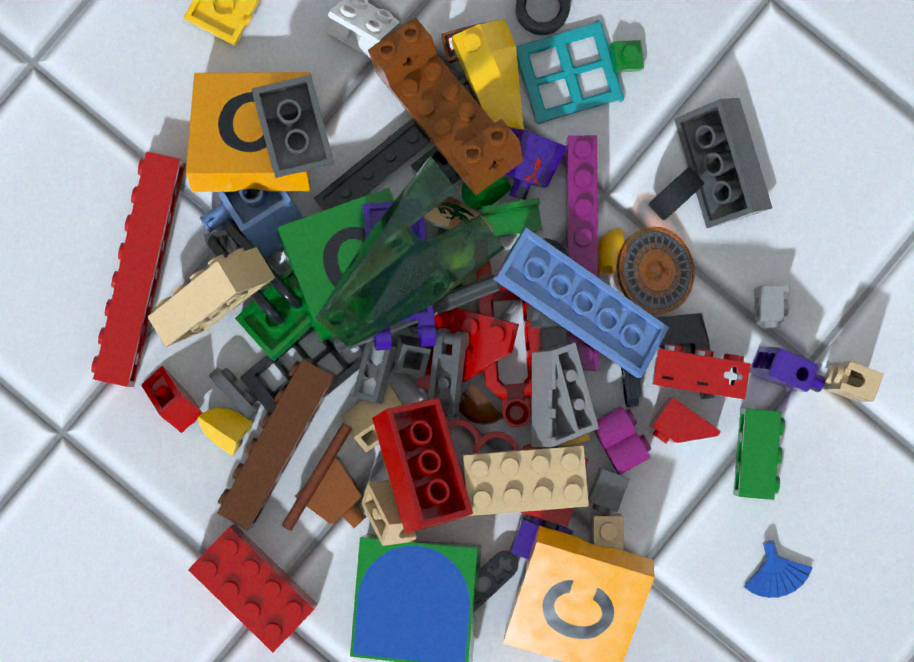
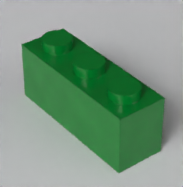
(758, 453)

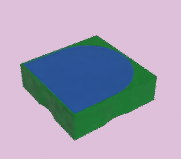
(415, 601)

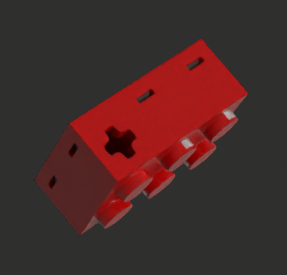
(700, 371)

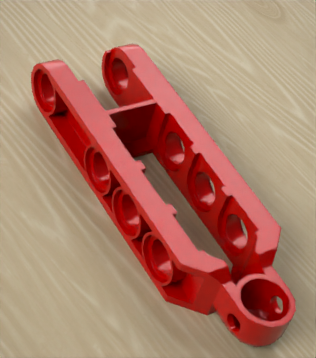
(514, 397)

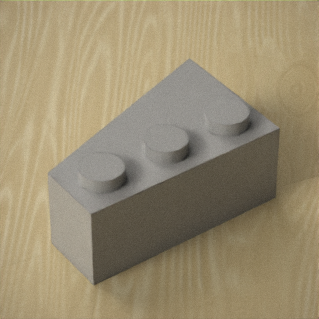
(559, 396)

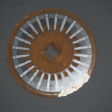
(667, 253)

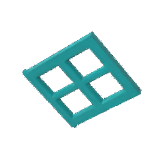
(569, 72)

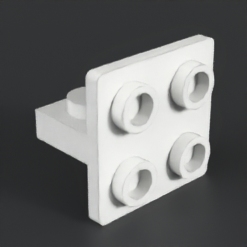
(360, 24)

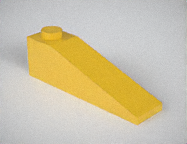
(491, 68)

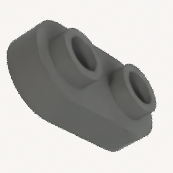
(226, 383)

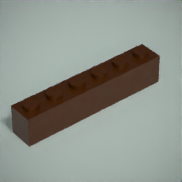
(276, 444)

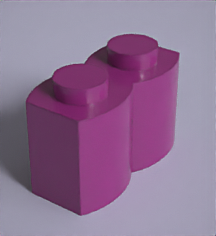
(620, 440)

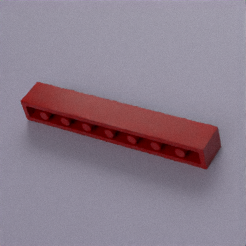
(138, 270)

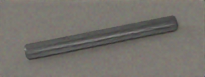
(450, 301)

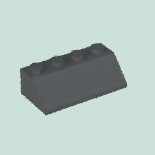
(724, 157)

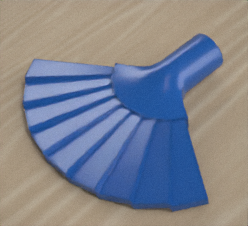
(777, 575)

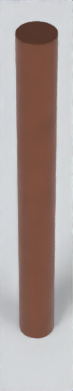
(317, 476)

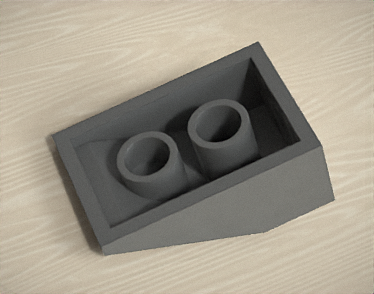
(292, 126)

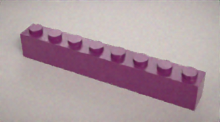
(582, 221)

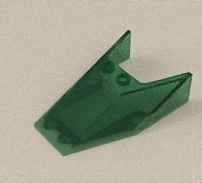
(398, 271)

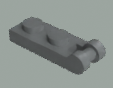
(448, 369)

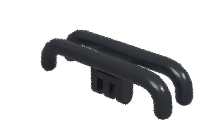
(261, 300)

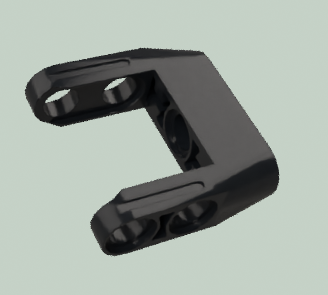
(682, 330)

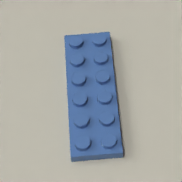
(581, 303)

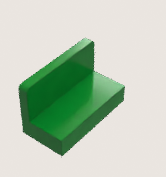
(513, 217)

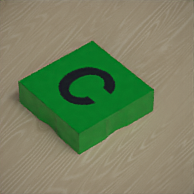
(323, 248)

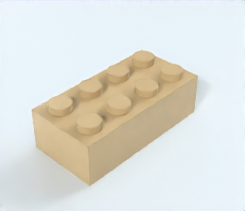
(210, 295)
(526, 479)

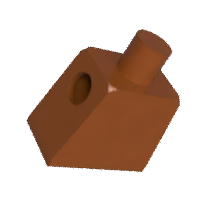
(337, 496)

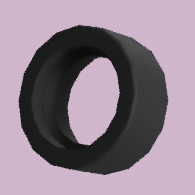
(542, 28)
(676, 193)

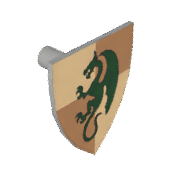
(451, 214)

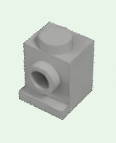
(770, 305)

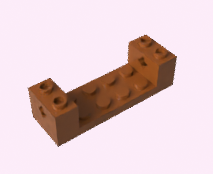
(445, 107)

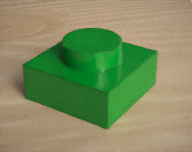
(627, 56)

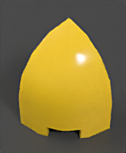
(608, 251)
(225, 428)

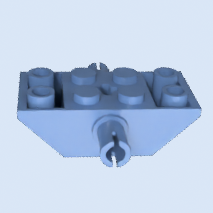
(255, 218)

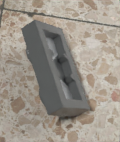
(374, 373)

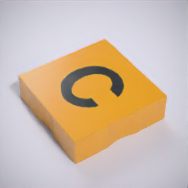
(227, 137)
(578, 599)

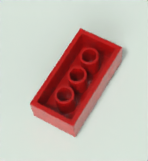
(422, 465)
(253, 587)

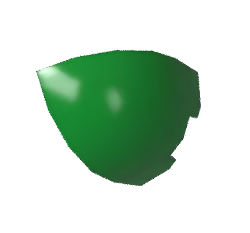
(487, 196)

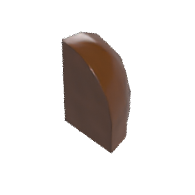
(477, 407)

